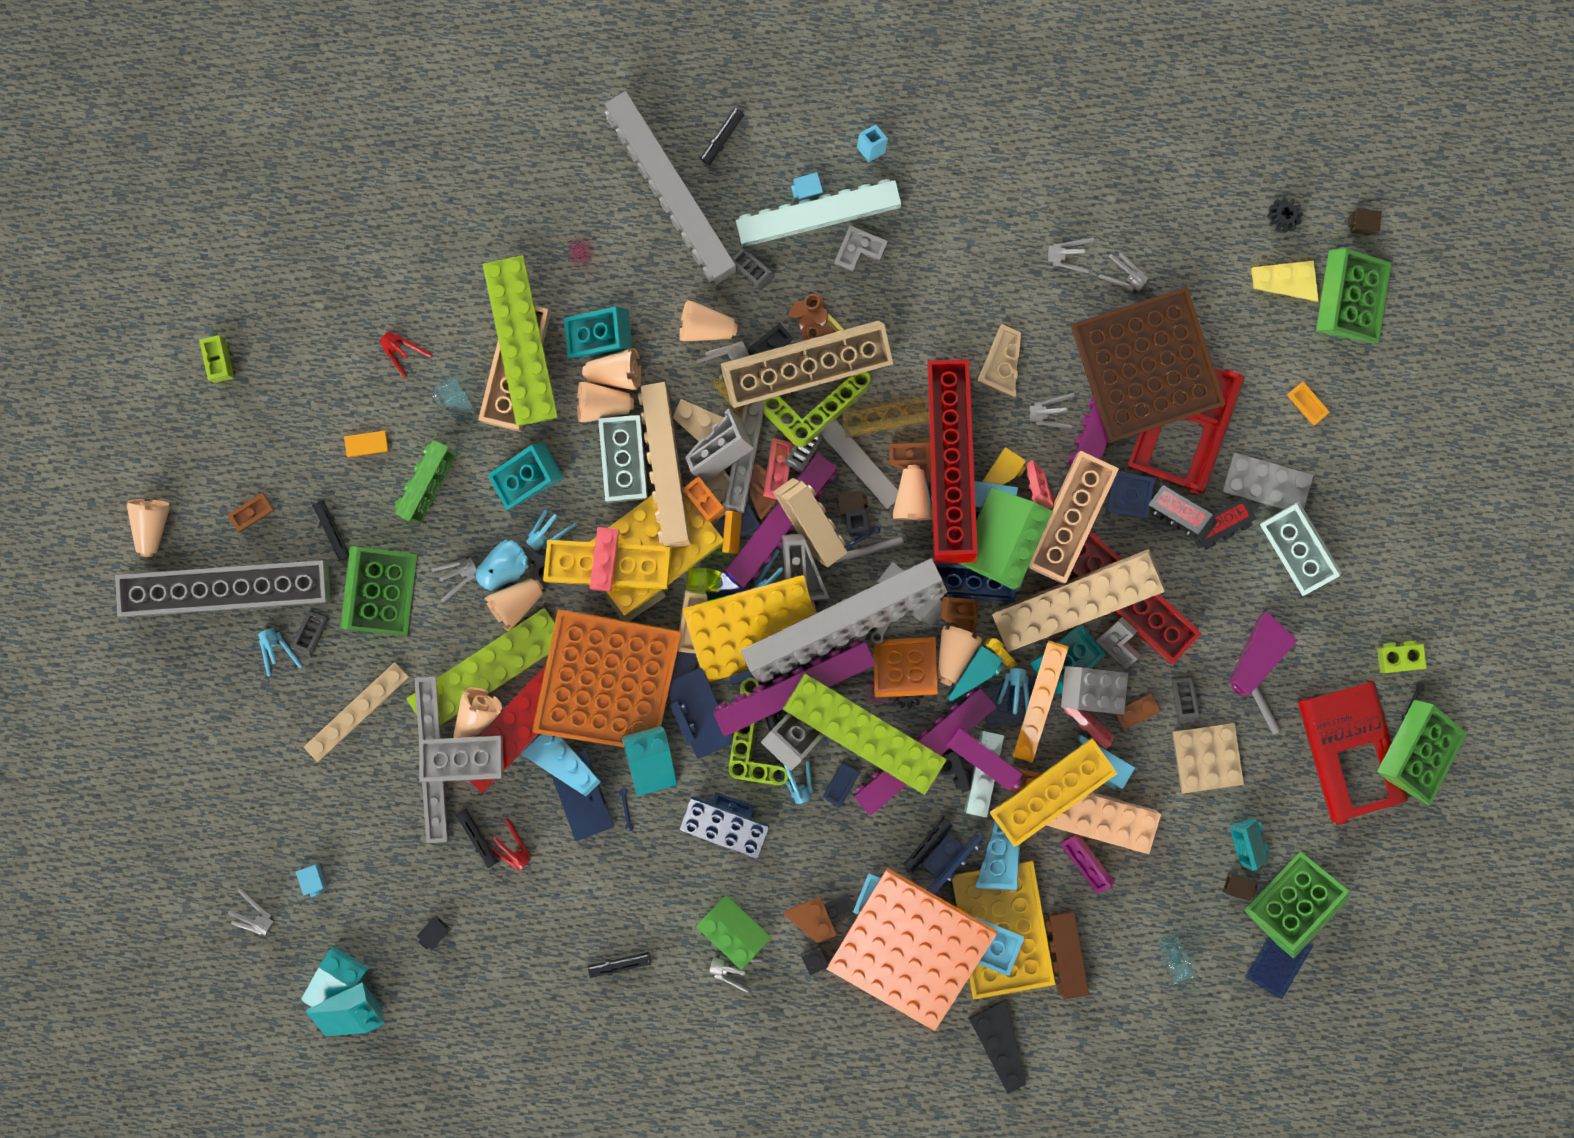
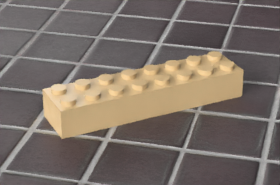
(806, 363)
(1078, 600)

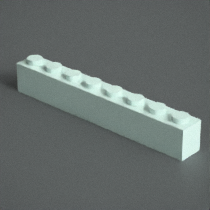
(818, 213)

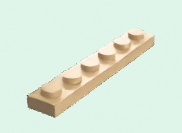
(356, 712)

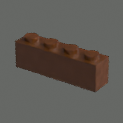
(1068, 955)

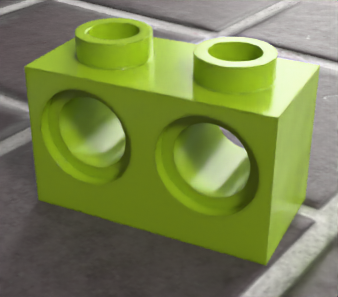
(216, 359)
(1401, 660)

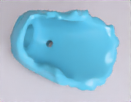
(507, 563)

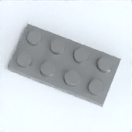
(1266, 482)
(461, 759)

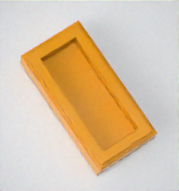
(1308, 403)
(366, 444)
(732, 532)

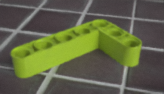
(820, 412)
(746, 759)

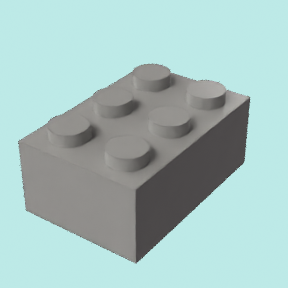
(1094, 690)
(791, 740)

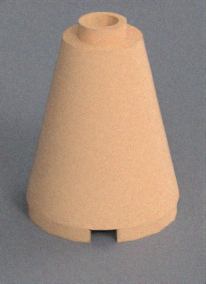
(705, 324)
(615, 370)
(601, 402)
(913, 496)
(147, 524)
(514, 601)
(955, 653)
(475, 713)

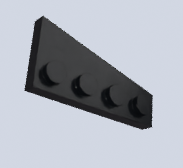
(999, 1042)

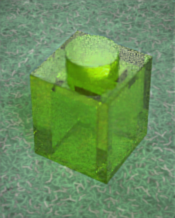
(703, 580)

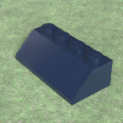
(968, 584)

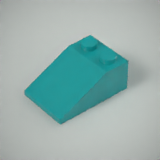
(598, 333)
(525, 475)
(1082, 653)
(981, 668)
(649, 760)
(1249, 843)
(334, 976)
(348, 1012)

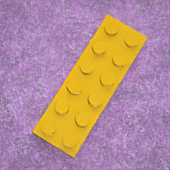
(634, 567)
(1053, 792)

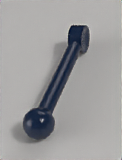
(876, 530)
(623, 792)

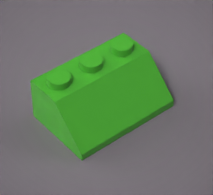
(733, 932)

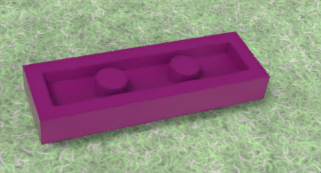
(1087, 863)

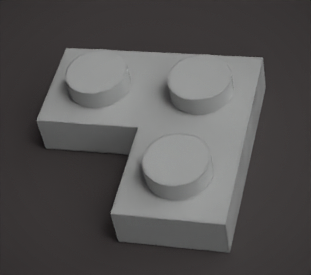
(857, 243)
(1115, 642)

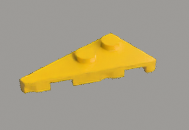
(996, 647)

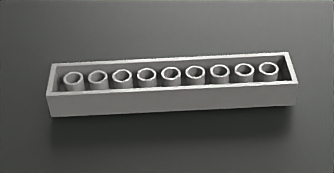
(669, 186)
(222, 588)
(844, 621)

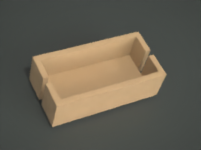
(809, 519)

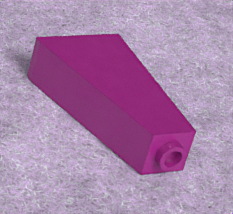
(1262, 652)
(985, 759)

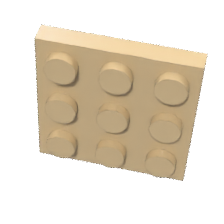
(1207, 758)

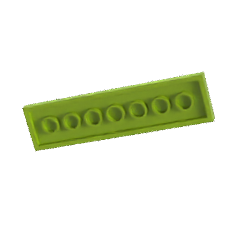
(520, 340)
(494, 663)
(864, 733)

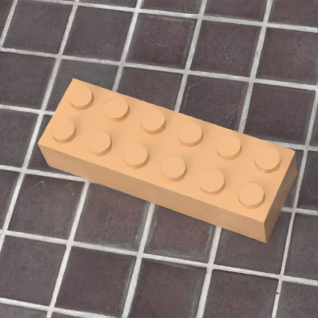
(497, 403)
(1072, 516)
(1111, 822)

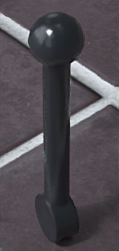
(1419, 686)

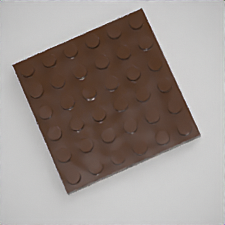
(1147, 364)

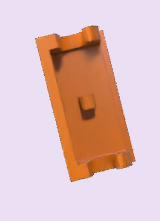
(704, 499)

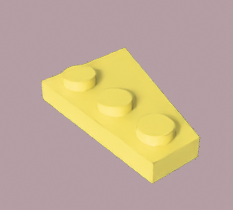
(1287, 279)

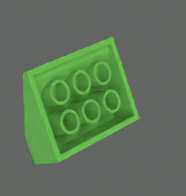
(1353, 295)
(425, 483)
(1007, 536)
(378, 591)
(1422, 751)
(1297, 904)

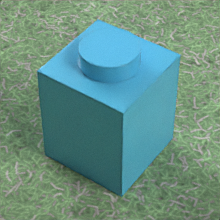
(872, 143)
(807, 187)
(311, 880)

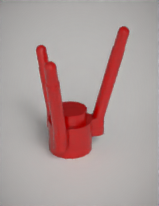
(392, 344)
(516, 859)

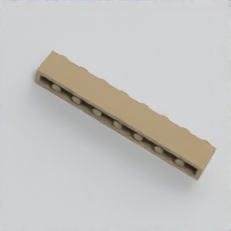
(665, 465)

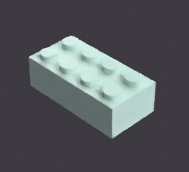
(623, 459)
(1300, 548)

